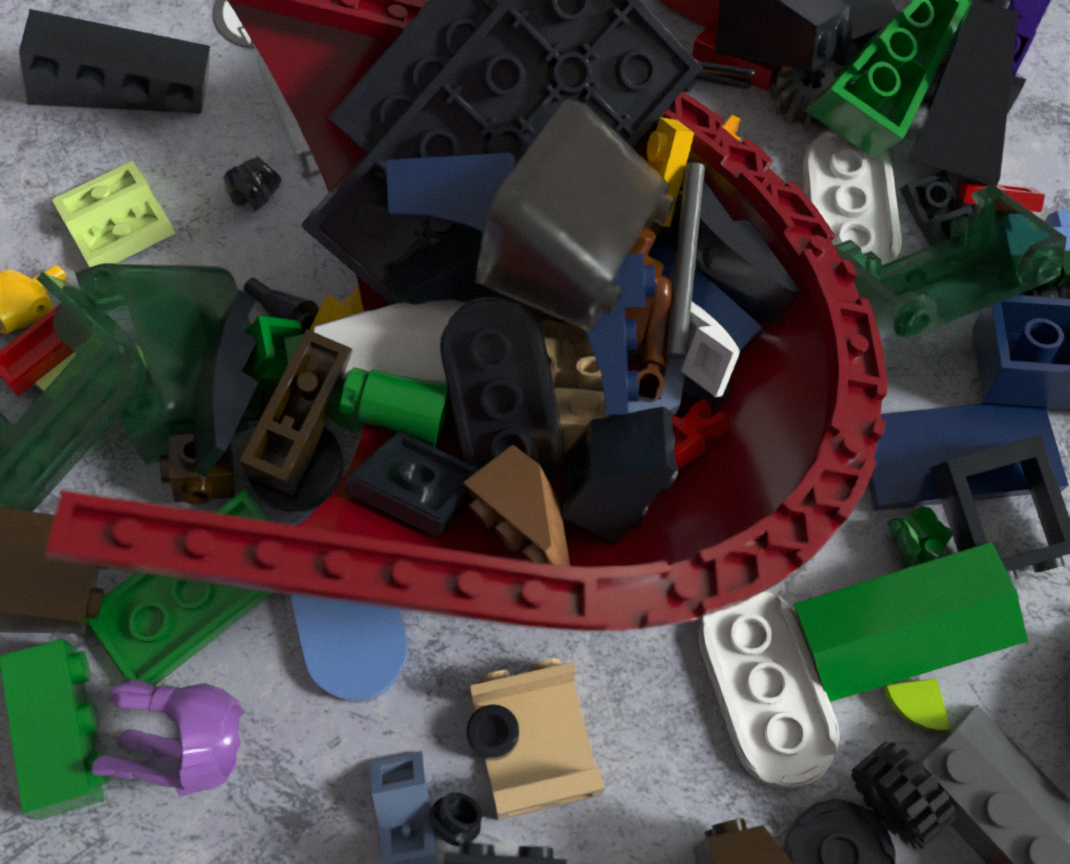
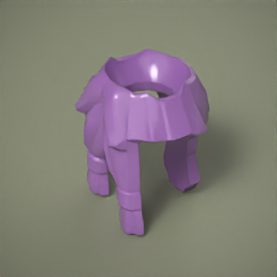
(208, 741)

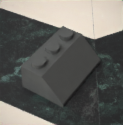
(999, 795)

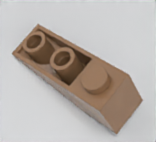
(520, 506)

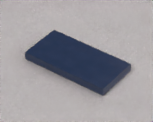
(932, 436)

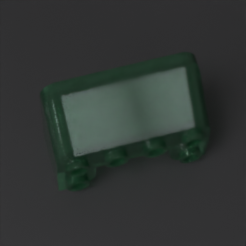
(75, 405)

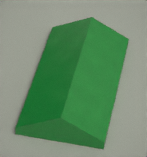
(911, 621)

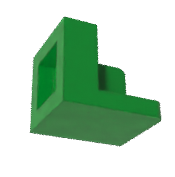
(269, 355)

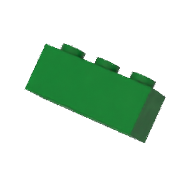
(52, 728)

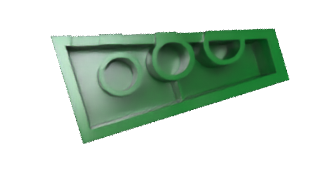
(887, 79)

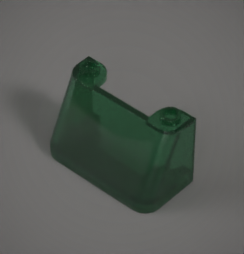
(987, 260)

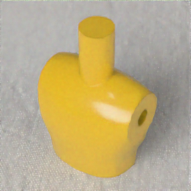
(24, 299)

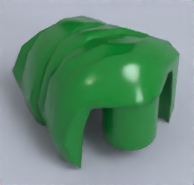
(920, 536)

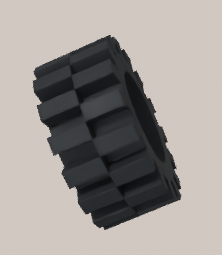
(903, 795)

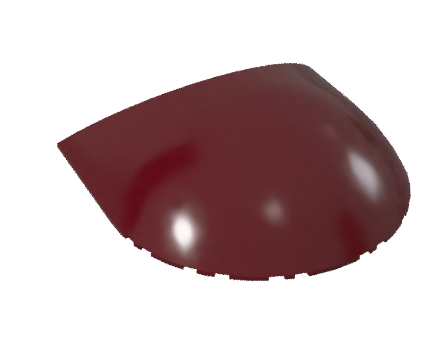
(721, 534)

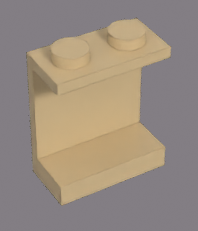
(553, 749)

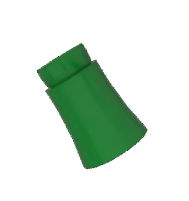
(396, 403)

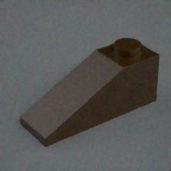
(296, 413)

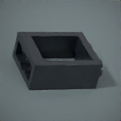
(1044, 489)

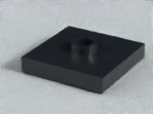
(413, 483)

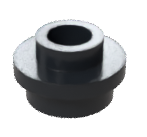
(456, 818)

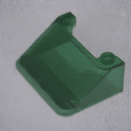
(174, 321)

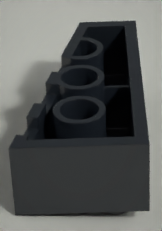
(110, 66)

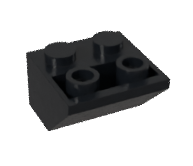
(618, 471)

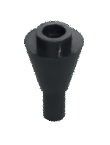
(282, 304)

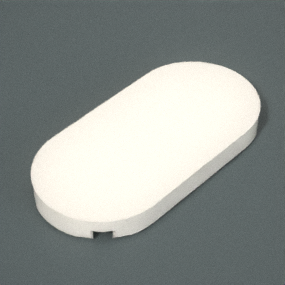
(853, 194)
(769, 691)

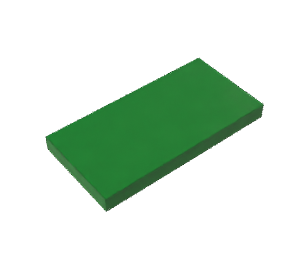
(163, 621)

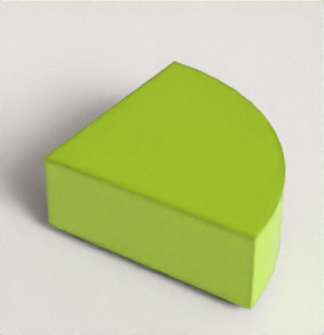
(919, 704)

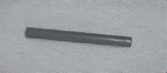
(685, 261)

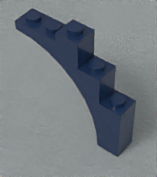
(462, 193)

